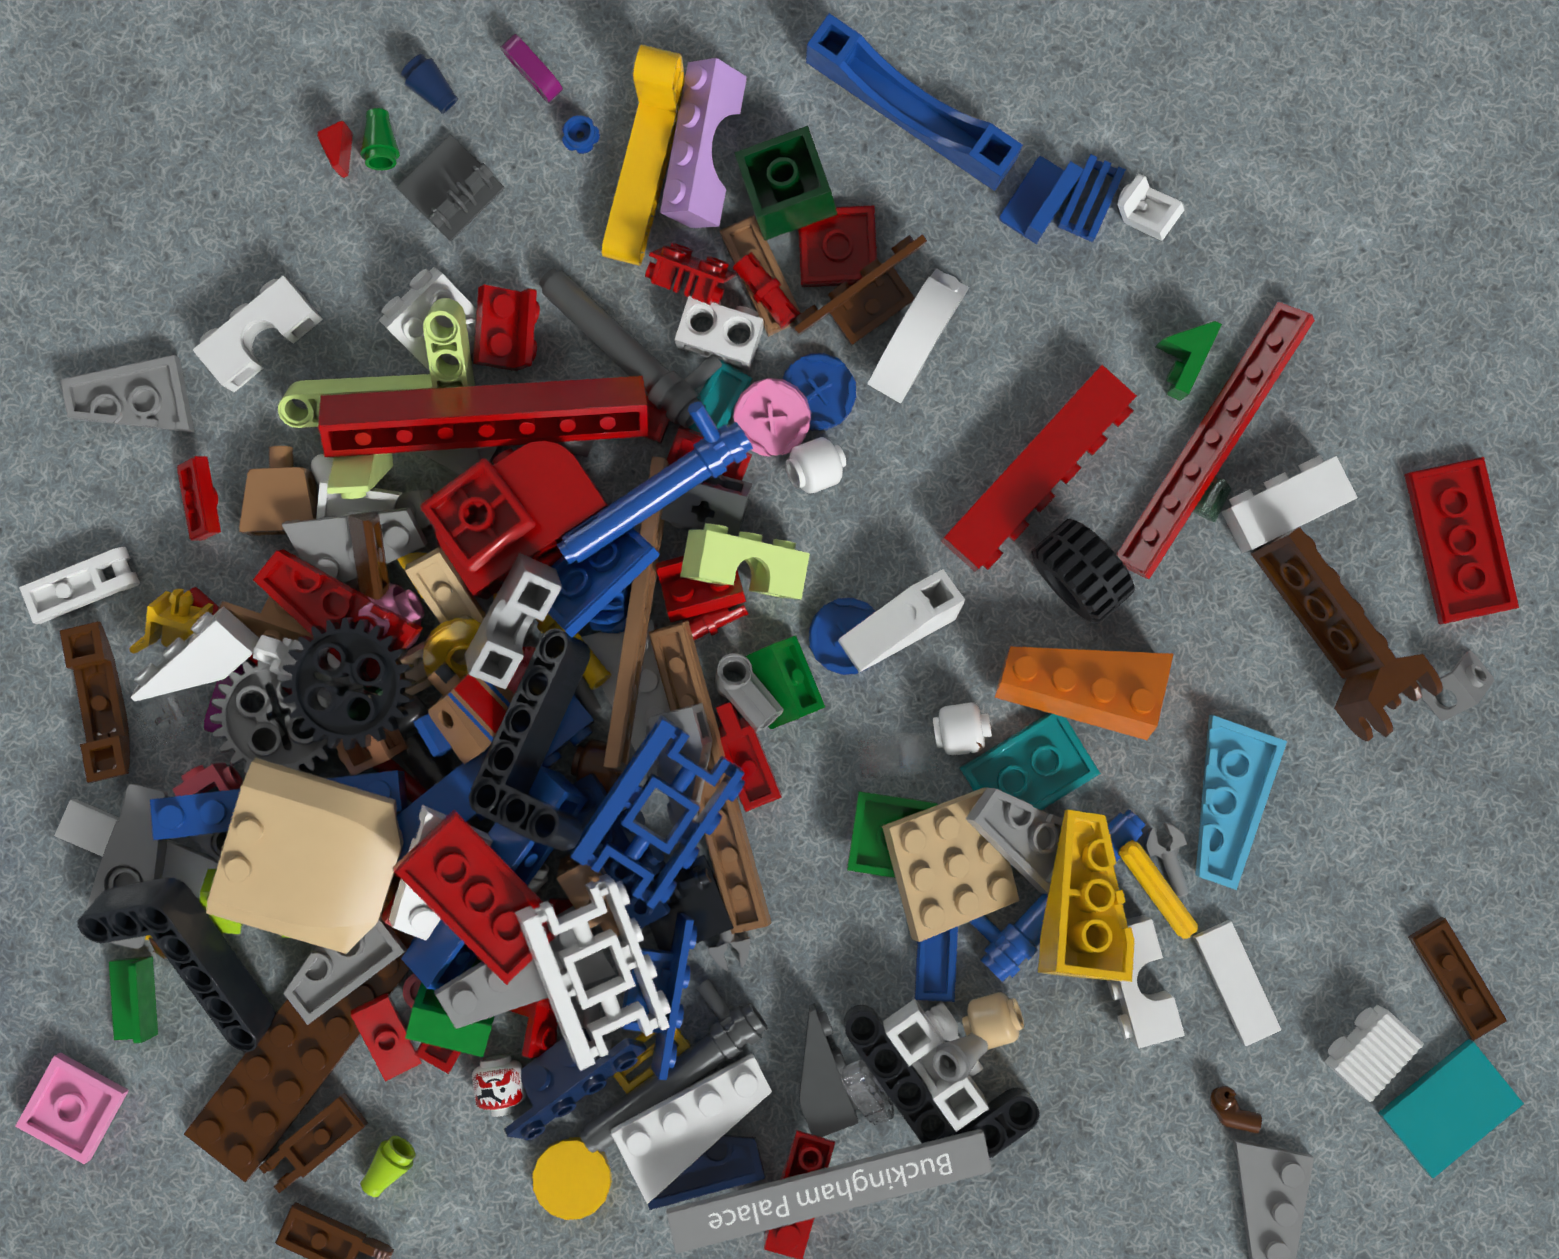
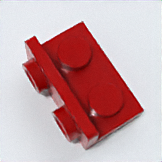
(505, 328)
(693, 597)

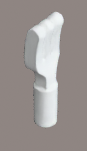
(947, 1027)

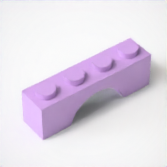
(692, 187)

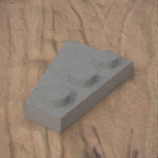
(132, 395)
(1273, 1196)

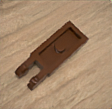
(317, 1140)
(322, 1237)

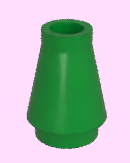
(379, 143)

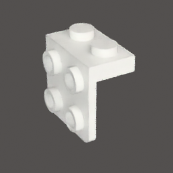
(407, 314)

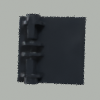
(699, 899)

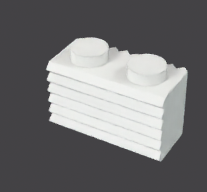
(1372, 1052)

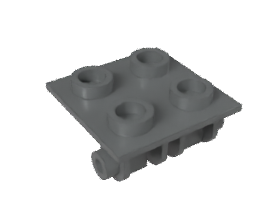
(450, 187)

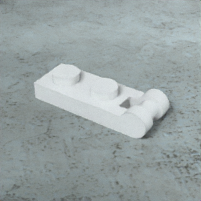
(78, 585)

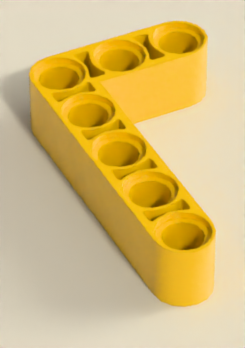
(659, 90)

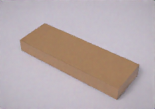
(746, 238)

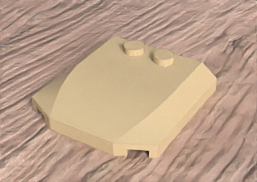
(306, 857)

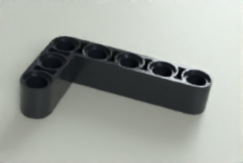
(524, 740)
(193, 947)
(922, 1104)

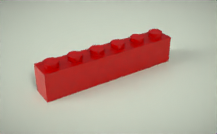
(1039, 468)

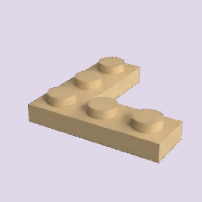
(448, 600)

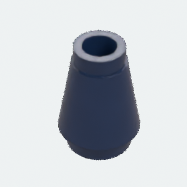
(428, 82)

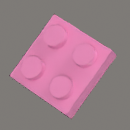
(72, 1108)

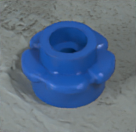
(573, 127)

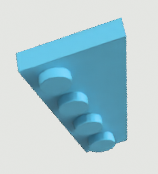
(1234, 795)

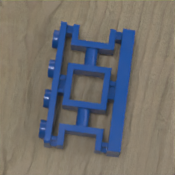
(633, 796)

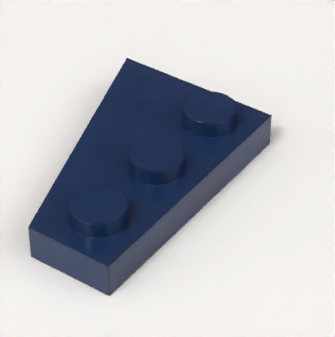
(723, 1166)

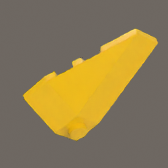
(1084, 911)

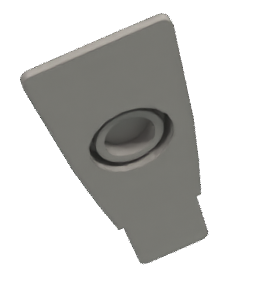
(131, 851)

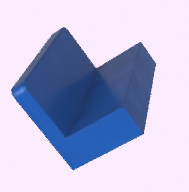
(1039, 198)

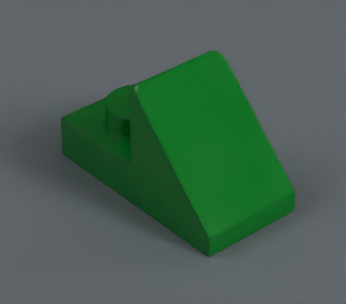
(1192, 348)

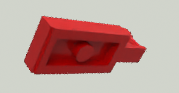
(745, 749)

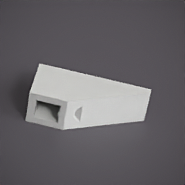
(903, 620)
(208, 655)

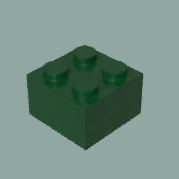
(786, 183)

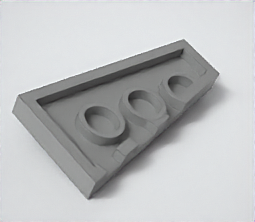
(483, 994)

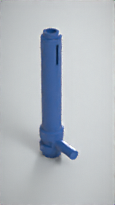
(707, 459)
(1021, 939)

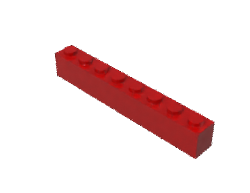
(482, 416)

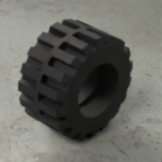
(1083, 570)

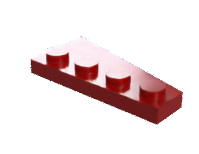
(318, 597)

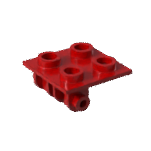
(680, 257)

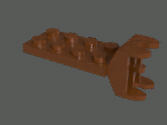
(1344, 635)

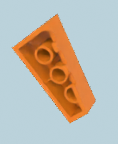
(1090, 686)

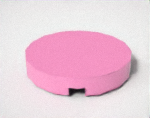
(773, 416)

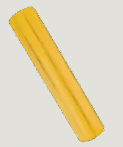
(1158, 889)

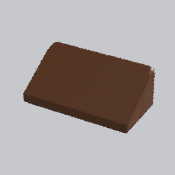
(369, 554)

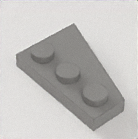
(329, 547)
(1019, 833)
(332, 975)

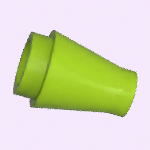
(389, 1163)

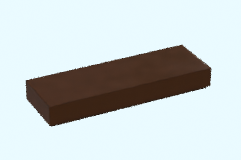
(1457, 978)

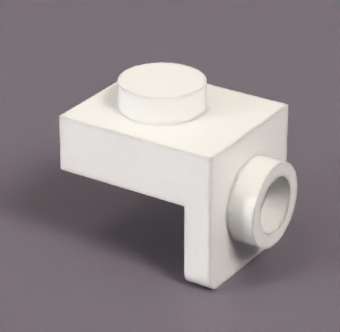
(1148, 208)

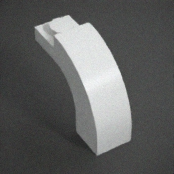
(917, 335)

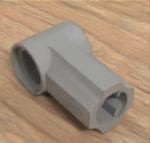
(747, 695)

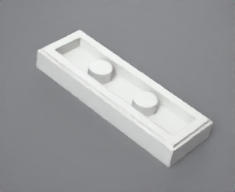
(1237, 983)

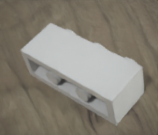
(1288, 502)

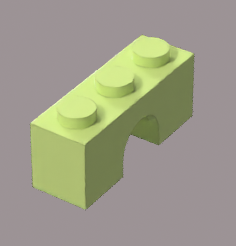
(774, 567)

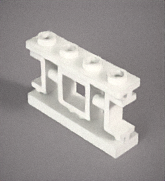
(566, 983)

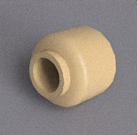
(994, 1019)

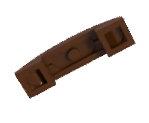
(100, 701)

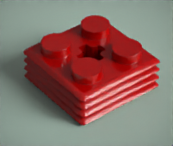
(451, 515)

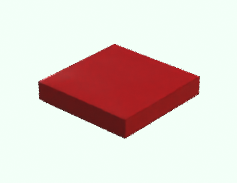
(838, 247)

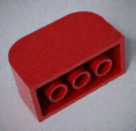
(555, 495)

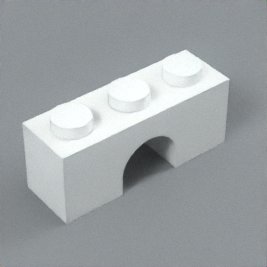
(229, 348)
(1145, 1017)
(917, 1043)

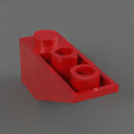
(805, 1155)

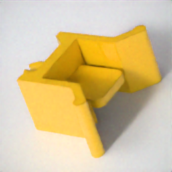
(170, 617)

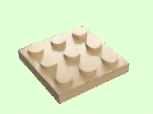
(947, 868)

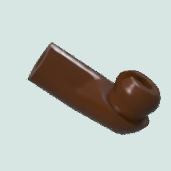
(1229, 1112)

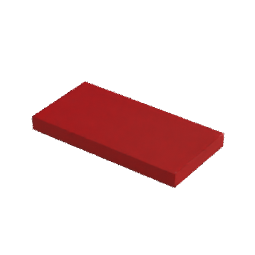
(1461, 540)
(472, 893)

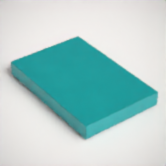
(1034, 763)
(1450, 1108)

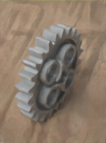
(241, 727)

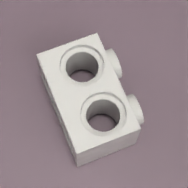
(716, 339)

